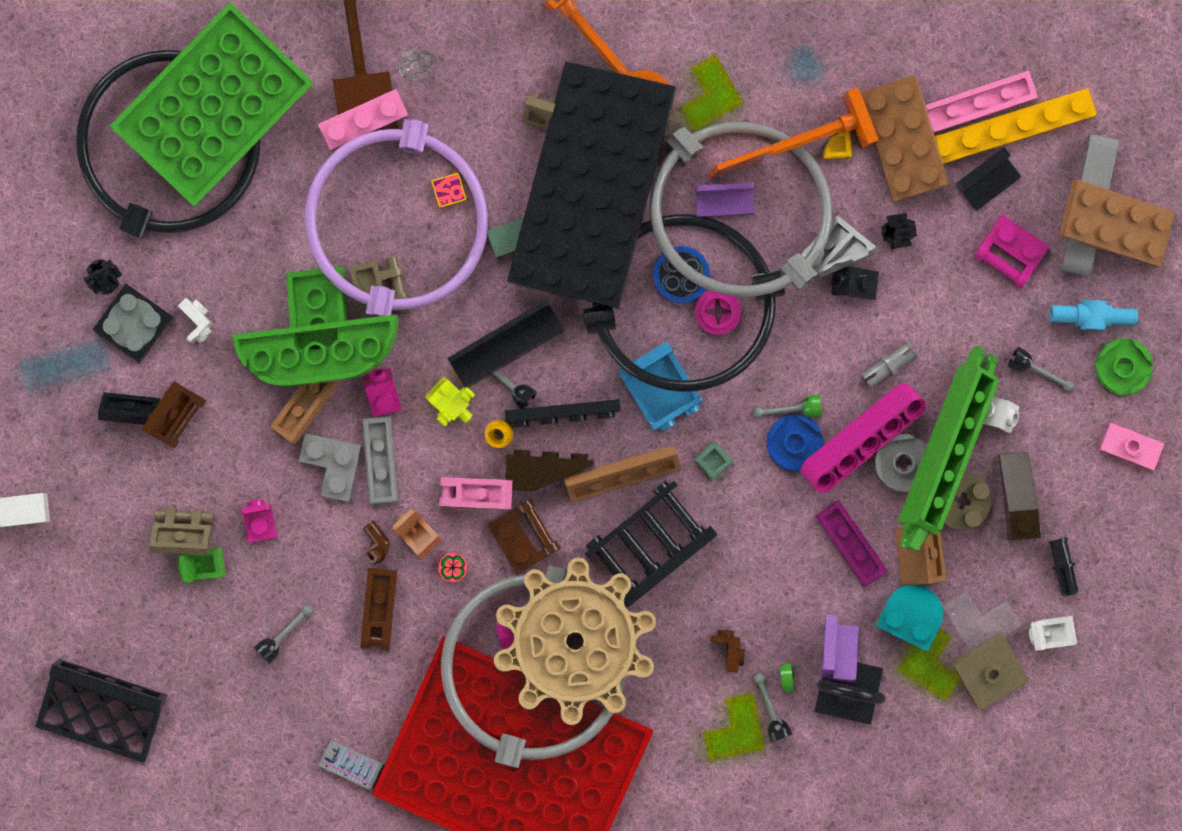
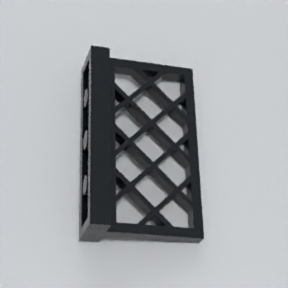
(109, 687)

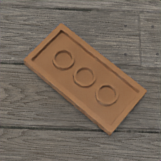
(905, 138)
(1116, 223)

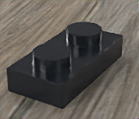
(126, 408)

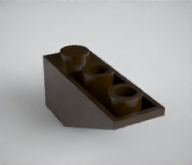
(534, 472)

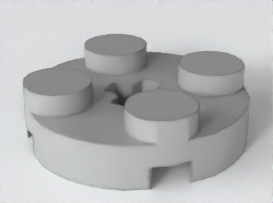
(886, 459)

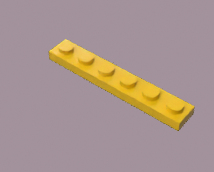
(1016, 126)

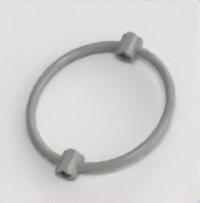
(797, 269)
(510, 748)

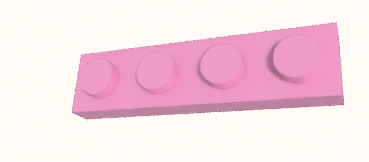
(981, 101)

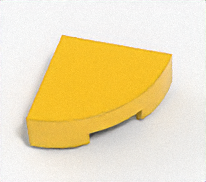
(838, 147)

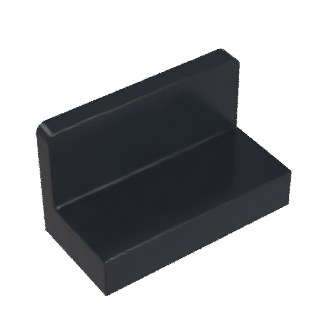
(988, 179)

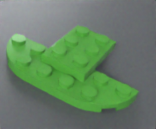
(320, 339)

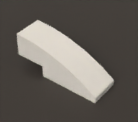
(24, 510)

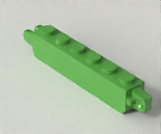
(949, 449)

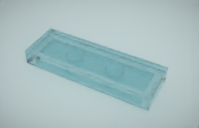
(64, 364)

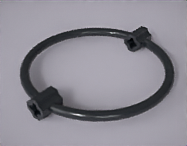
(136, 218)
(602, 320)

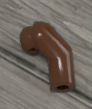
(379, 543)

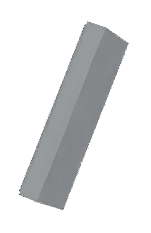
(380, 460)

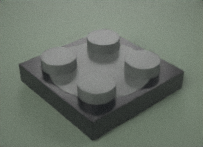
(132, 323)

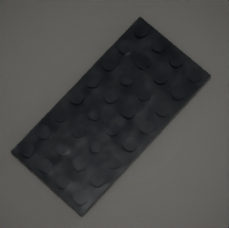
(592, 185)

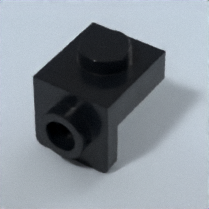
(855, 283)

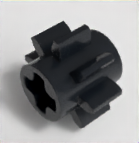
(899, 230)
(102, 276)

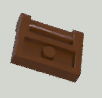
(173, 414)
(514, 540)

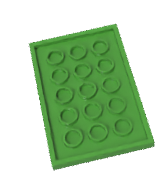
(211, 104)

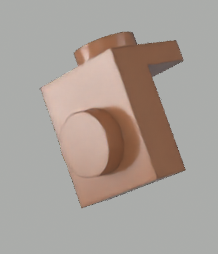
(416, 533)

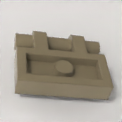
(369, 275)
(181, 538)

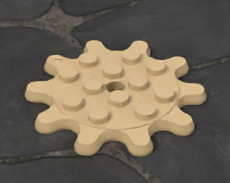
(569, 673)

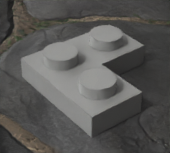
(338, 457)

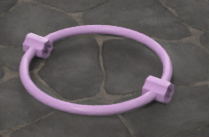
(412, 140)

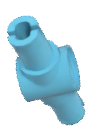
(1093, 315)

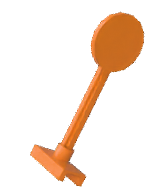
(569, 9)

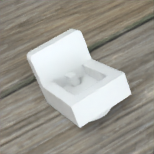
(196, 313)
(1002, 415)
(1052, 633)

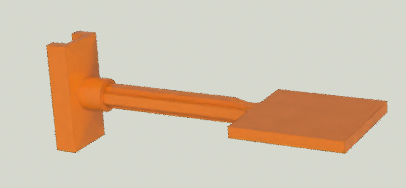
(856, 119)

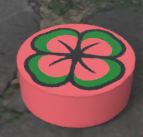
(452, 567)

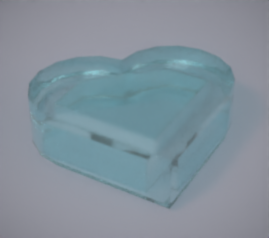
(804, 64)

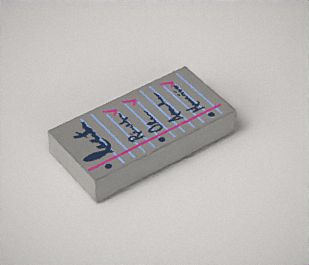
(351, 764)

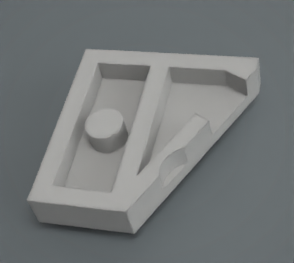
(842, 249)

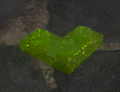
(718, 96)
(926, 670)
(742, 735)

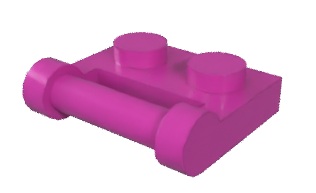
(1017, 244)

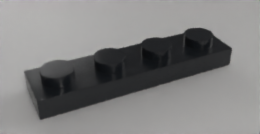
(550, 414)

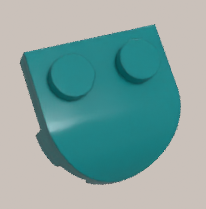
(912, 615)

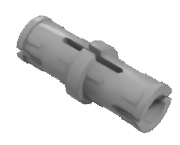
(889, 365)

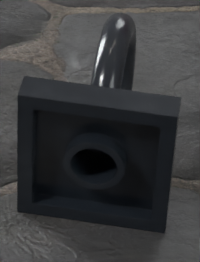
(851, 699)

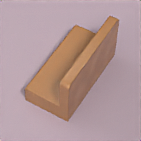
(922, 565)

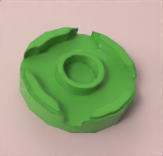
(1113, 367)

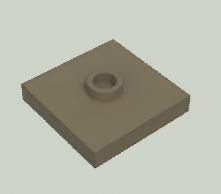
(990, 671)

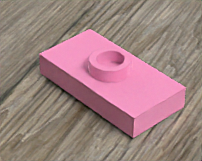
(1131, 446)

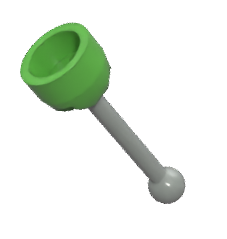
(810, 407)

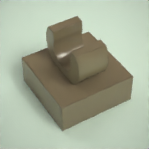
(538, 111)

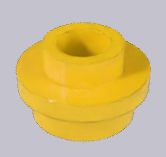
(494, 440)

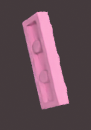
(363, 119)

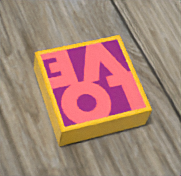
(448, 190)

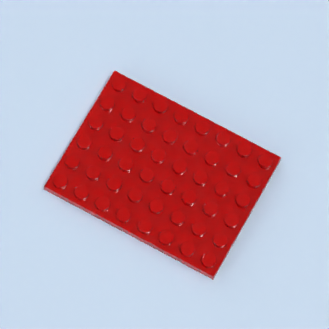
(456, 783)

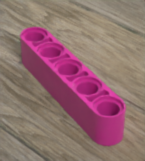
(863, 438)

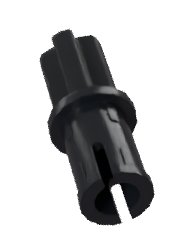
(1064, 566)

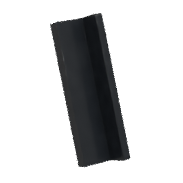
(505, 344)

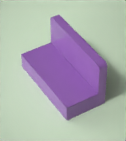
(724, 199)
(839, 651)

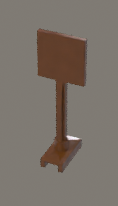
(362, 86)

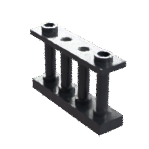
(676, 553)

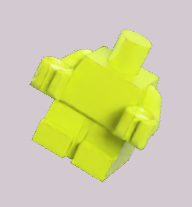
(450, 401)

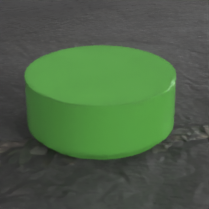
(787, 677)

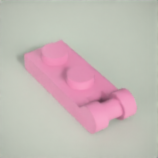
(476, 493)

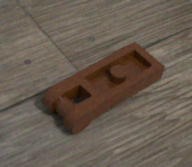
(379, 607)

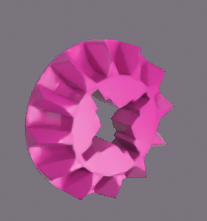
(728, 320)

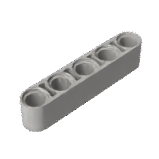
(1097, 170)

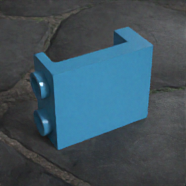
(657, 404)

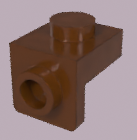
(734, 655)

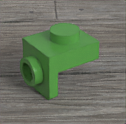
(202, 566)

